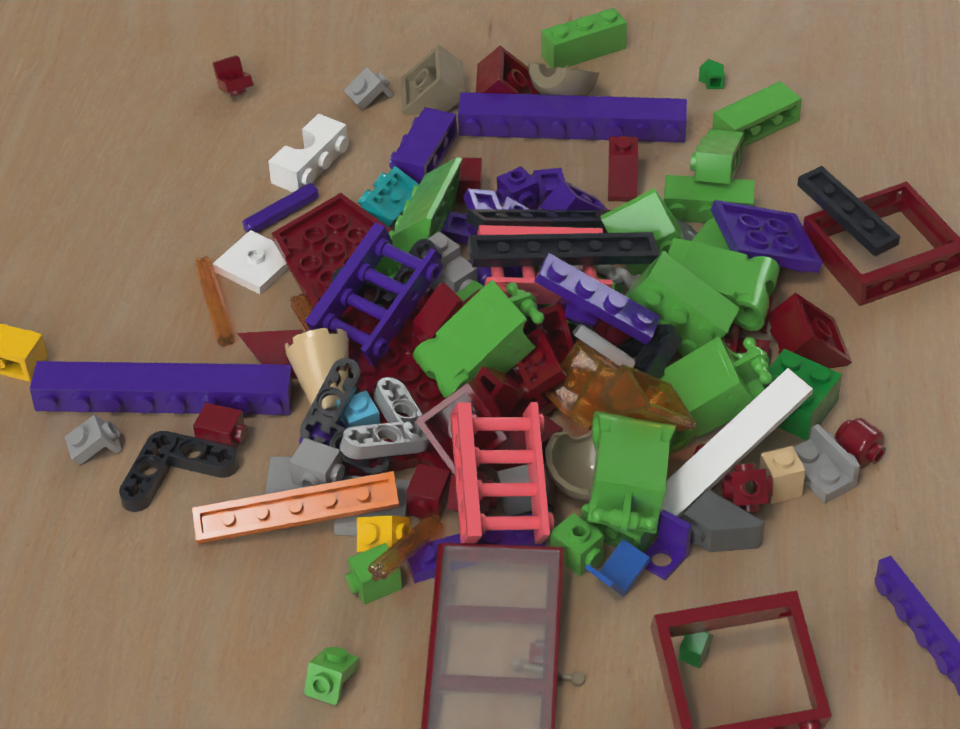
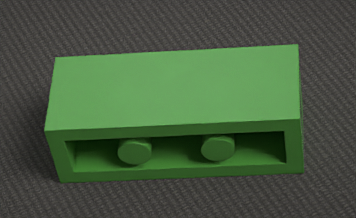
(584, 39)
(760, 113)
(718, 156)
(693, 199)

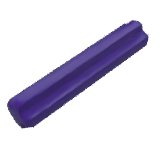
(281, 208)

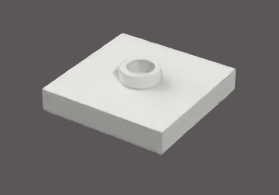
(252, 262)

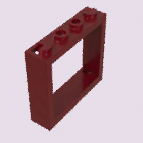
(901, 274)
(731, 615)

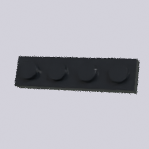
(848, 211)

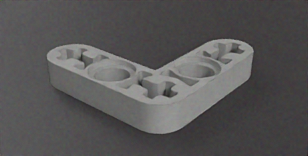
(407, 436)

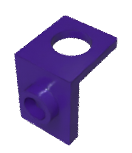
(672, 540)

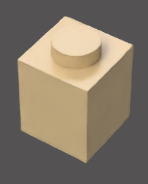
(786, 473)

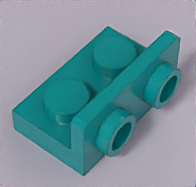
(389, 196)

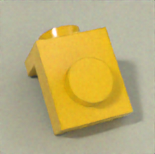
(380, 530)

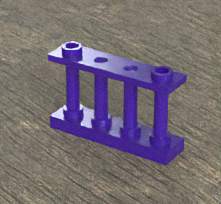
(360, 269)

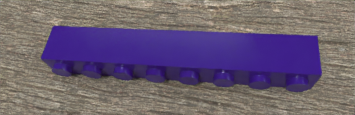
(572, 117)
(161, 387)

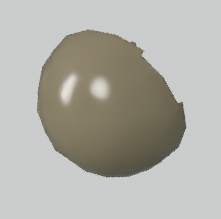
(561, 80)
(571, 463)

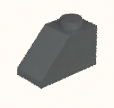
(722, 525)

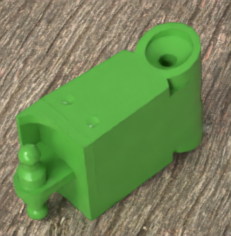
(733, 275)
(479, 335)
(716, 384)
(629, 471)

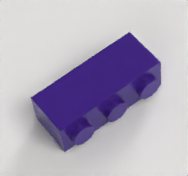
(425, 143)

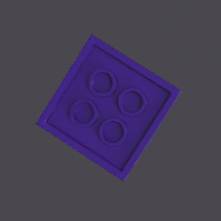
(766, 234)

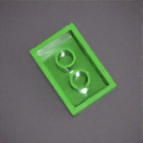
(683, 301)

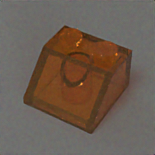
(586, 377)
(645, 397)

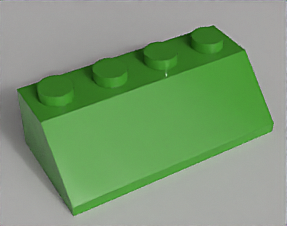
(428, 206)

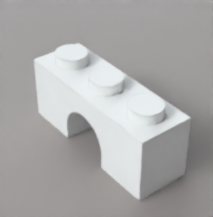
(323, 142)

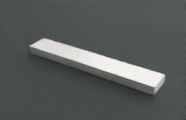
(734, 442)

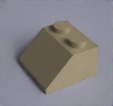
(433, 83)

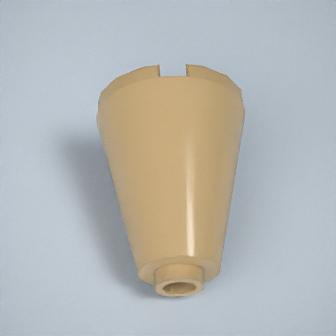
(312, 359)

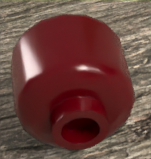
(861, 441)

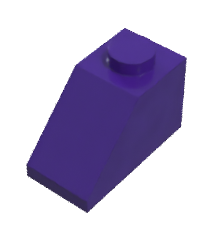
(571, 198)

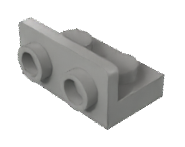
(827, 465)

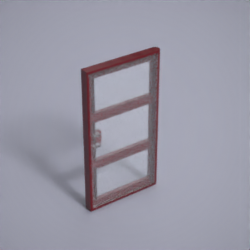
(494, 637)

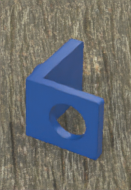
(622, 568)

